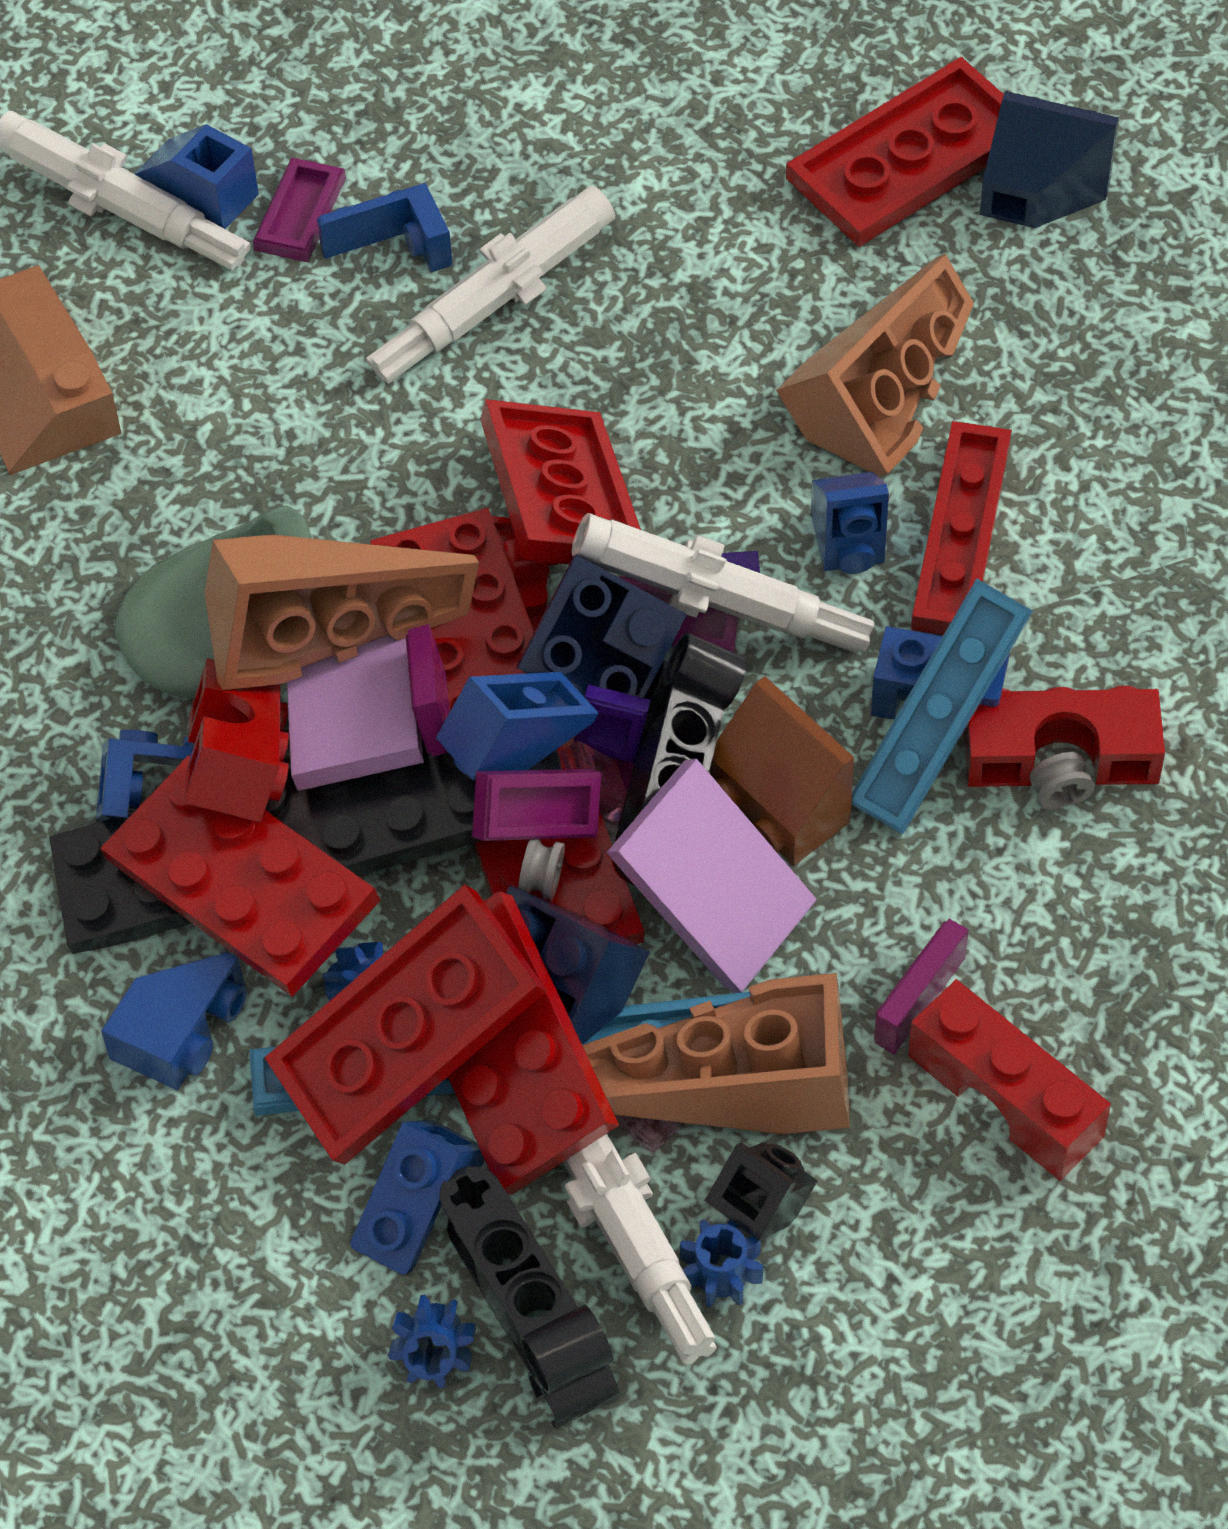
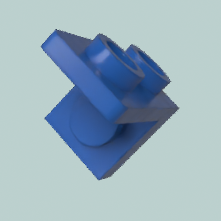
(388, 216)
(900, 664)
(118, 783)
(408, 1192)

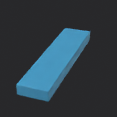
(940, 706)

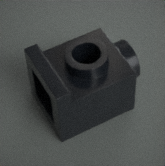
(768, 1178)

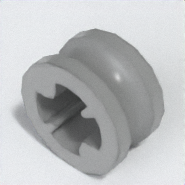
(1061, 780)
(542, 868)

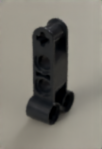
(686, 701)
(561, 1349)

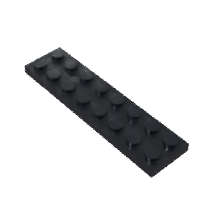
(356, 821)

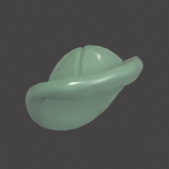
(165, 614)

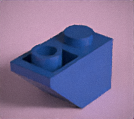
(206, 172)
(850, 521)
(163, 1019)

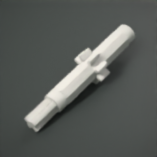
(103, 184)
(509, 273)
(702, 578)
(615, 1196)

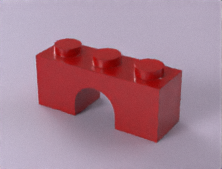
(1113, 726)
(236, 747)
(1044, 1103)

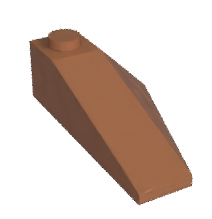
(48, 378)
(869, 378)
(306, 599)
(745, 1066)

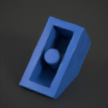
(513, 721)

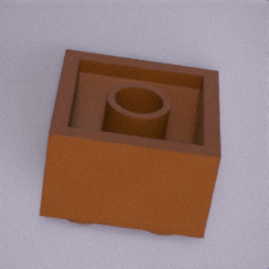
(784, 772)

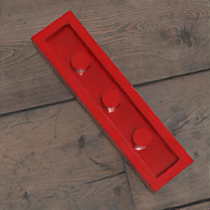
(961, 523)

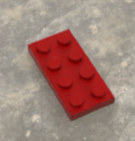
(901, 152)
(553, 473)
(242, 882)
(405, 1024)
(532, 1084)

